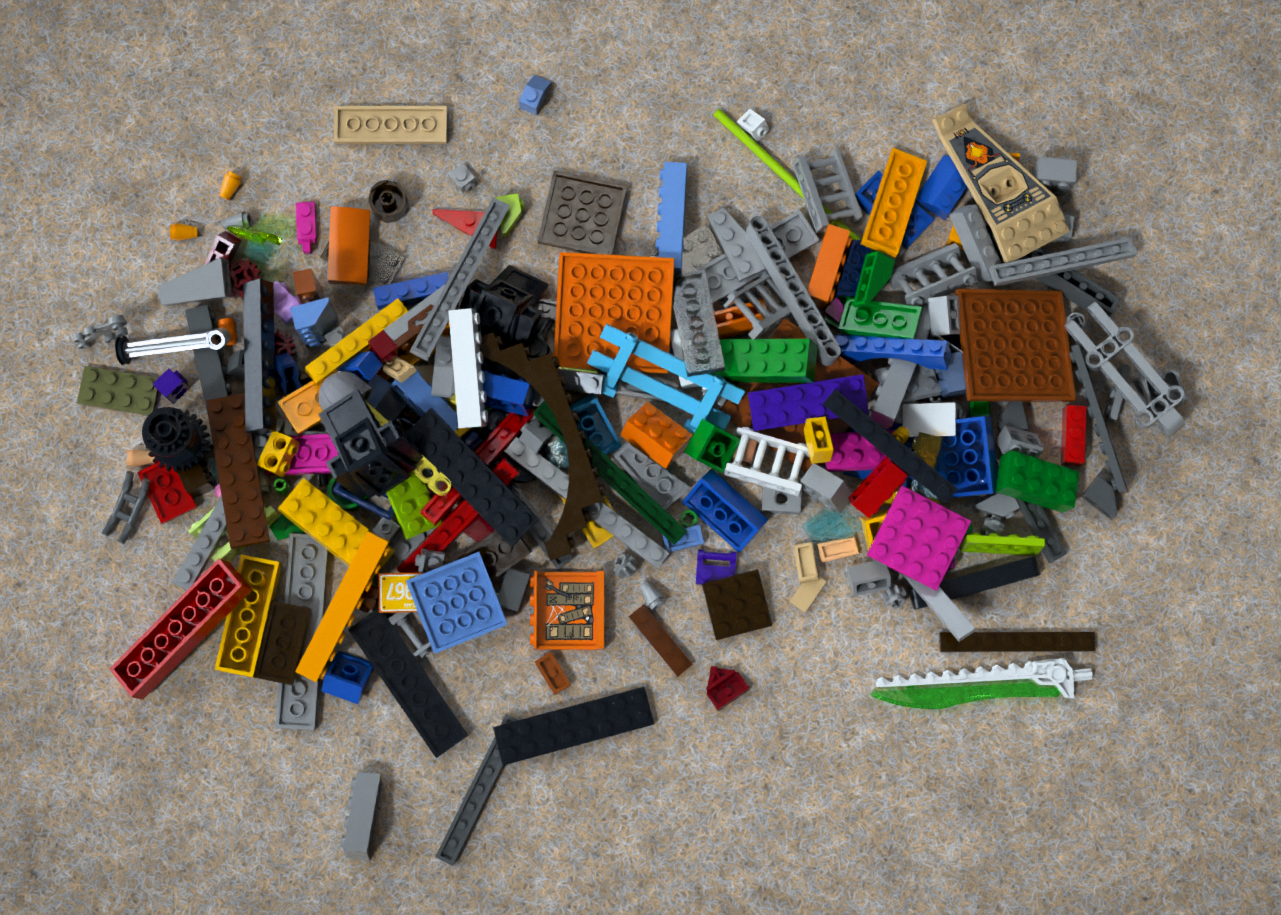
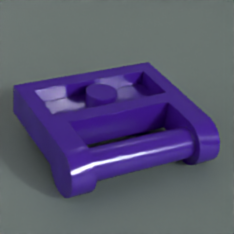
(707, 573)

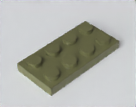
(117, 391)

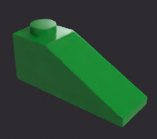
(874, 275)

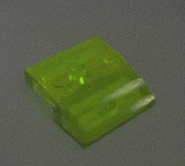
(254, 234)

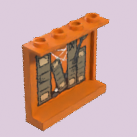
(567, 610)

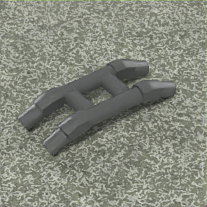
(118, 513)

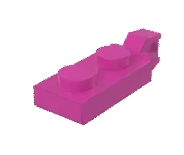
(306, 225)

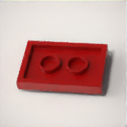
(167, 493)

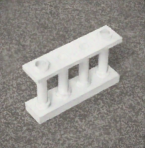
(772, 479)

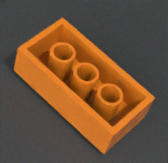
(829, 261)

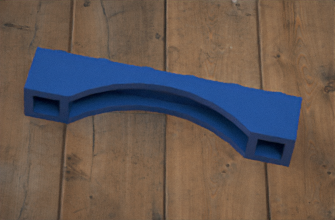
(928, 353)

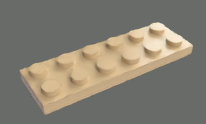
(390, 124)

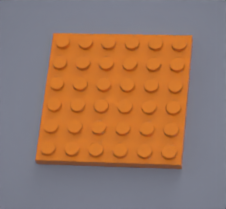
(613, 290)

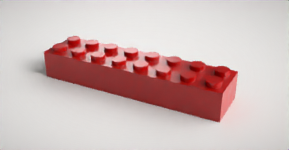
(180, 629)

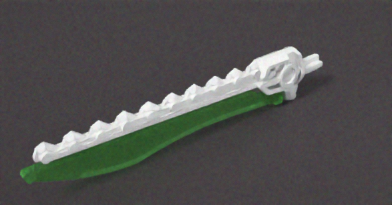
(1043, 672)

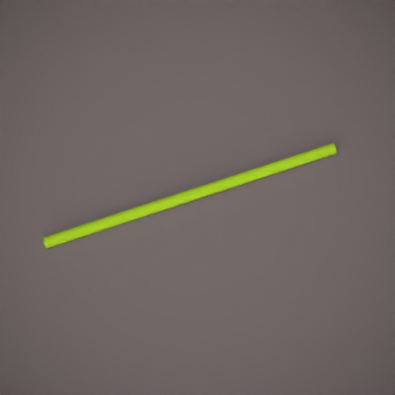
(772, 163)

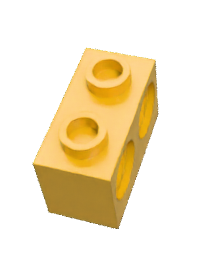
(273, 451)

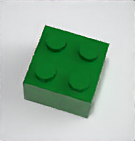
(712, 445)

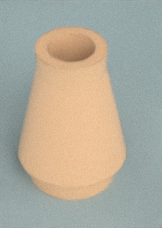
(138, 457)

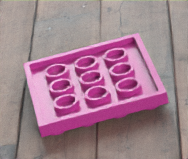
(918, 538)

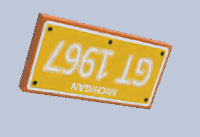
(394, 593)

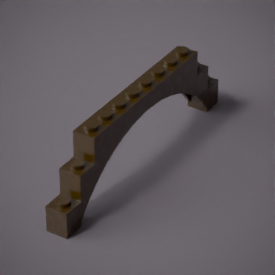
(583, 481)

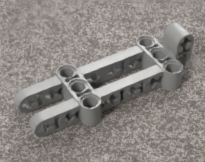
(1169, 420)

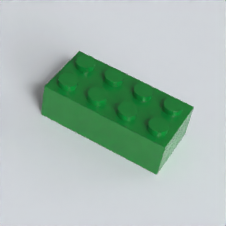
(1037, 481)

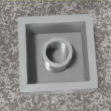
(1055, 174)
(826, 488)

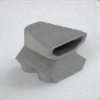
(1148, 393)

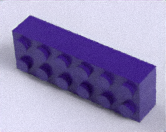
(800, 402)

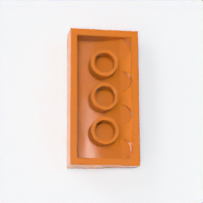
(348, 246)

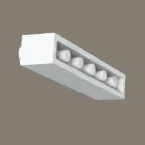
(467, 368)

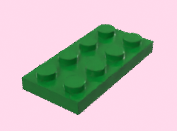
(880, 320)

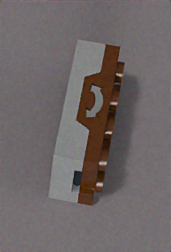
(407, 327)

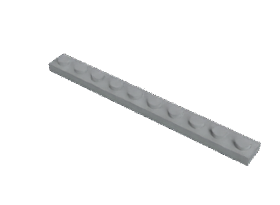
(459, 279)
(598, 512)
(213, 530)

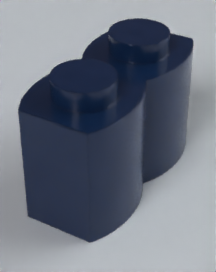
(287, 374)

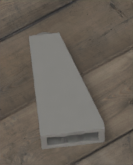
(199, 285)

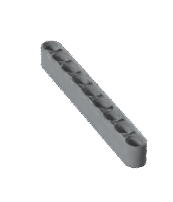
(793, 282)

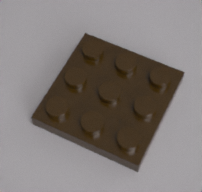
(736, 604)

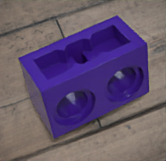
(172, 385)

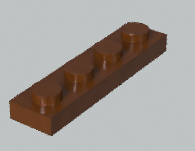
(660, 640)

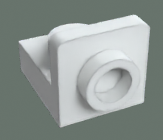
(754, 125)

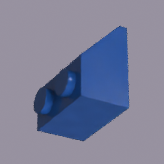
(347, 677)

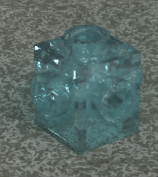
(555, 457)

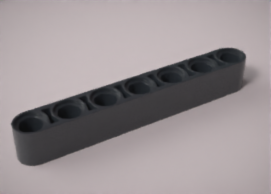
(983, 580)

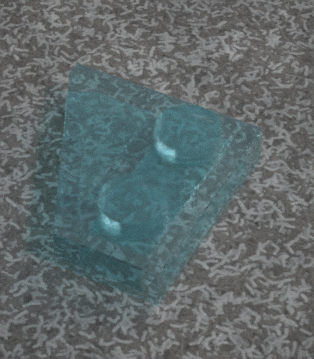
(828, 527)

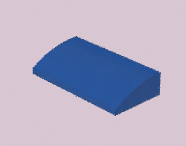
(918, 220)

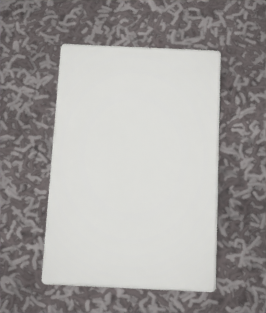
(930, 418)

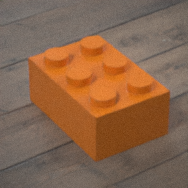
(656, 435)

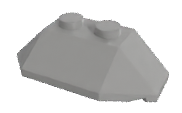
(443, 374)

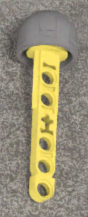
(343, 383)

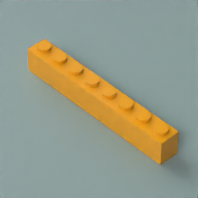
(342, 606)

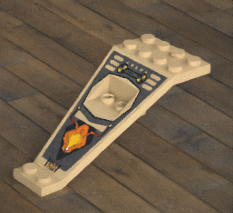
(1019, 214)

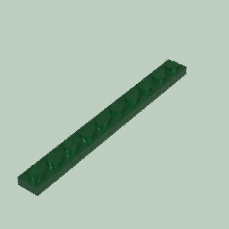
(620, 482)

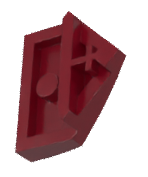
(725, 687)

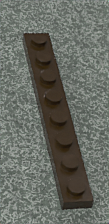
(1019, 642)

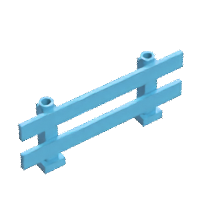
(617, 370)

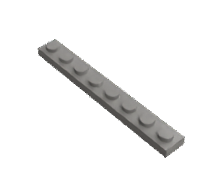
(1062, 261)

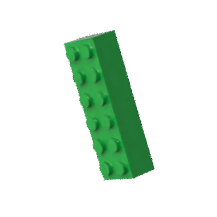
(768, 360)

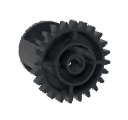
(175, 438)

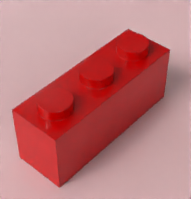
(1073, 435)
(878, 487)

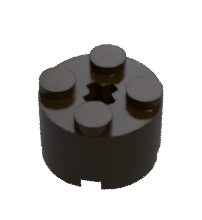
(388, 211)

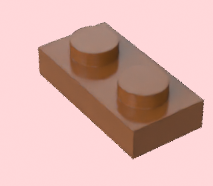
(552, 673)

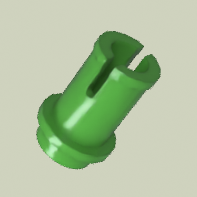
(285, 489)

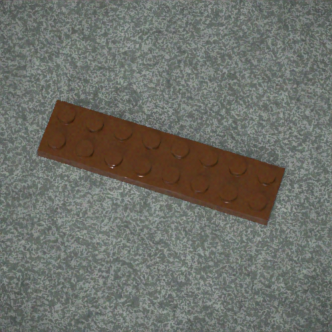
(237, 472)

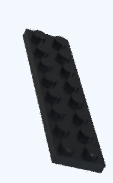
(472, 477)
(408, 683)
(573, 725)

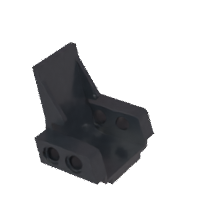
(507, 305)
(369, 455)

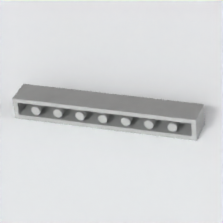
(897, 380)

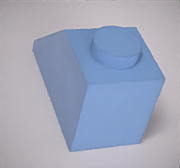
(534, 94)

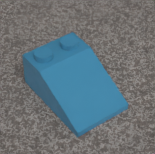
(596, 424)

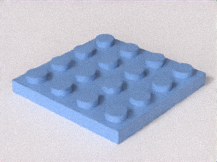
(456, 602)

